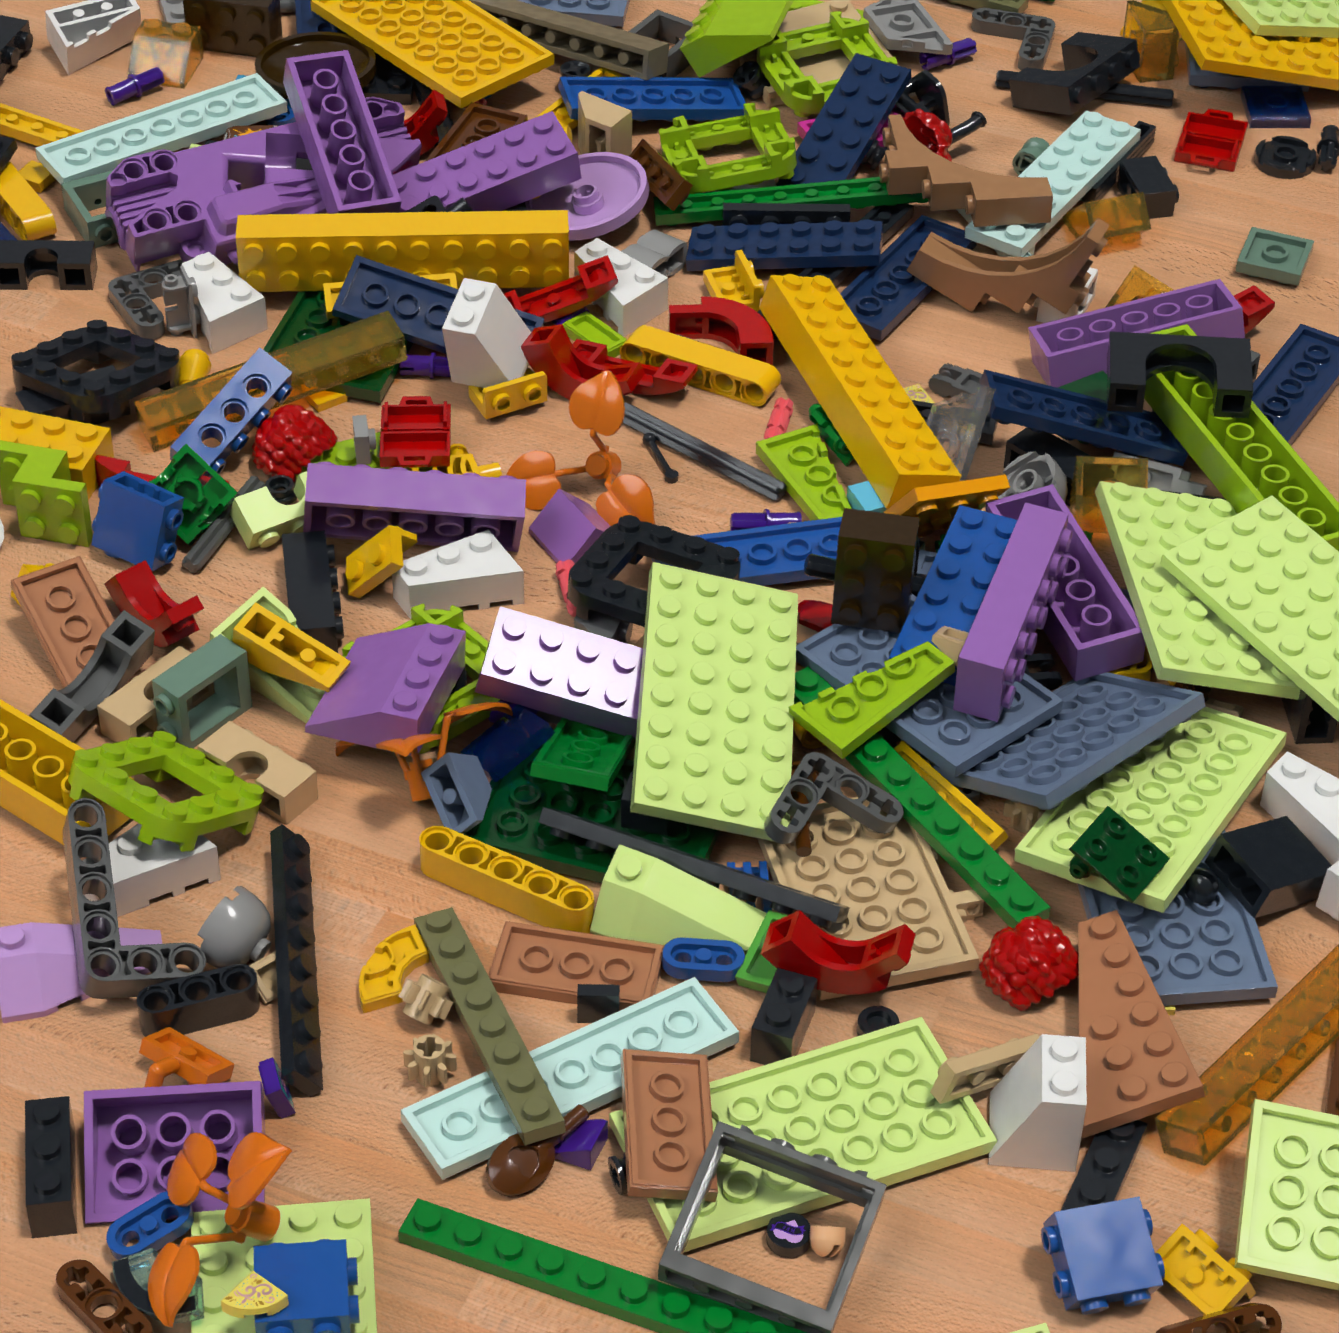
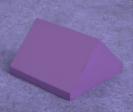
(567, 527)

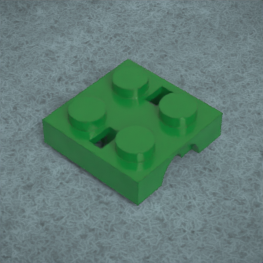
(200, 503)

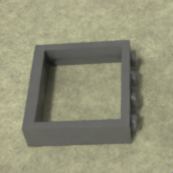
(782, 1159)

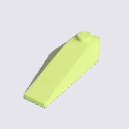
(290, 695)
(659, 902)

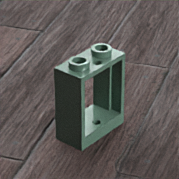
(87, 195)
(215, 662)

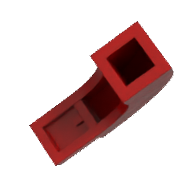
(424, 121)
(725, 322)
(552, 352)
(143, 598)
(838, 963)

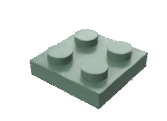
(1274, 256)

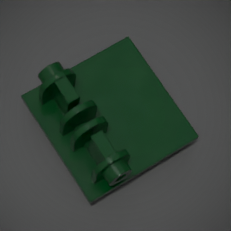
(1117, 855)

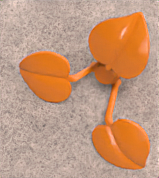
(601, 408)
(404, 747)
(249, 1170)

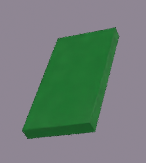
(582, 755)

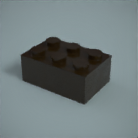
(235, 25)
(874, 570)

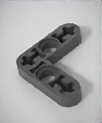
(1034, 30)
(136, 291)
(827, 787)

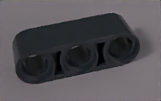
(199, 1000)

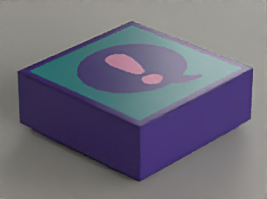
(276, 1088)

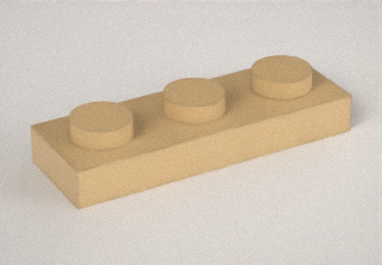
(978, 1070)

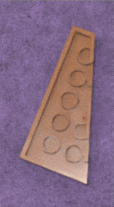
(1131, 1044)

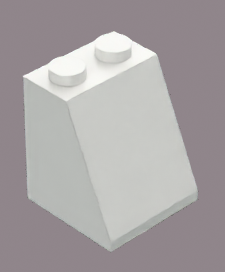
(484, 336)
(1041, 1106)

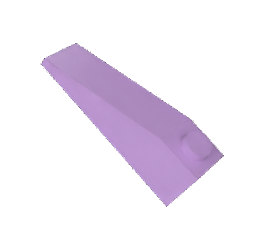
(42, 969)

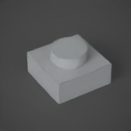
(363, 439)

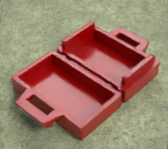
(1211, 140)
(415, 433)

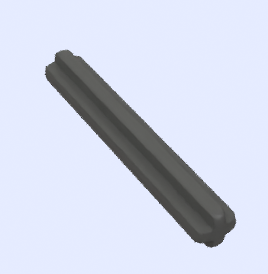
(216, 532)

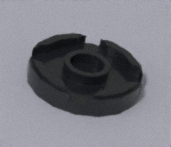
(1285, 157)

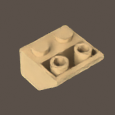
(603, 126)

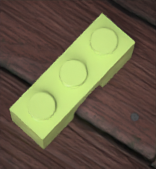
(264, 520)

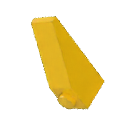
(287, 651)

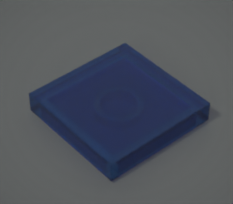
(1275, 107)
(509, 742)

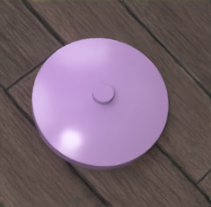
(603, 200)

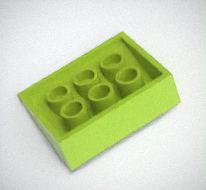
(731, 30)

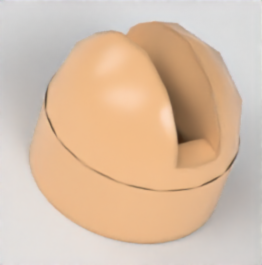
(827, 1239)

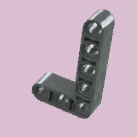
(102, 917)

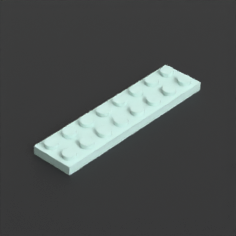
(163, 127)
(1072, 168)
(580, 1068)

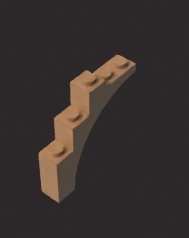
(950, 186)
(975, 276)

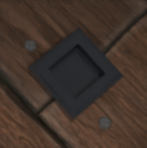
(596, 1002)

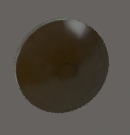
(272, 59)

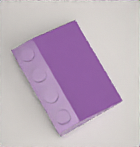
(392, 685)
(139, 1132)

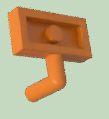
(183, 1056)

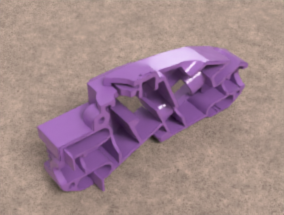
(192, 197)

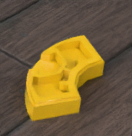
(389, 966)

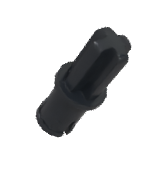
(1328, 147)

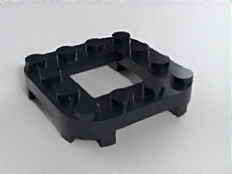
(149, 368)
(593, 575)

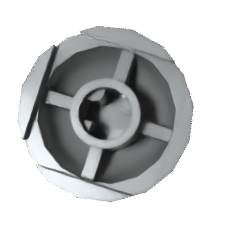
(1033, 472)
(236, 930)

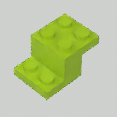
(45, 497)

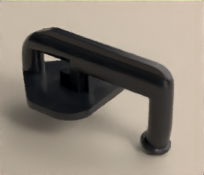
(934, 100)

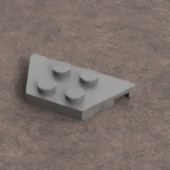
(906, 27)

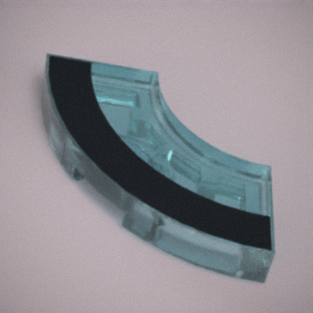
(132, 1280)

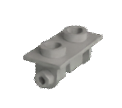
(185, 314)

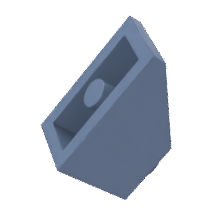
(458, 790)

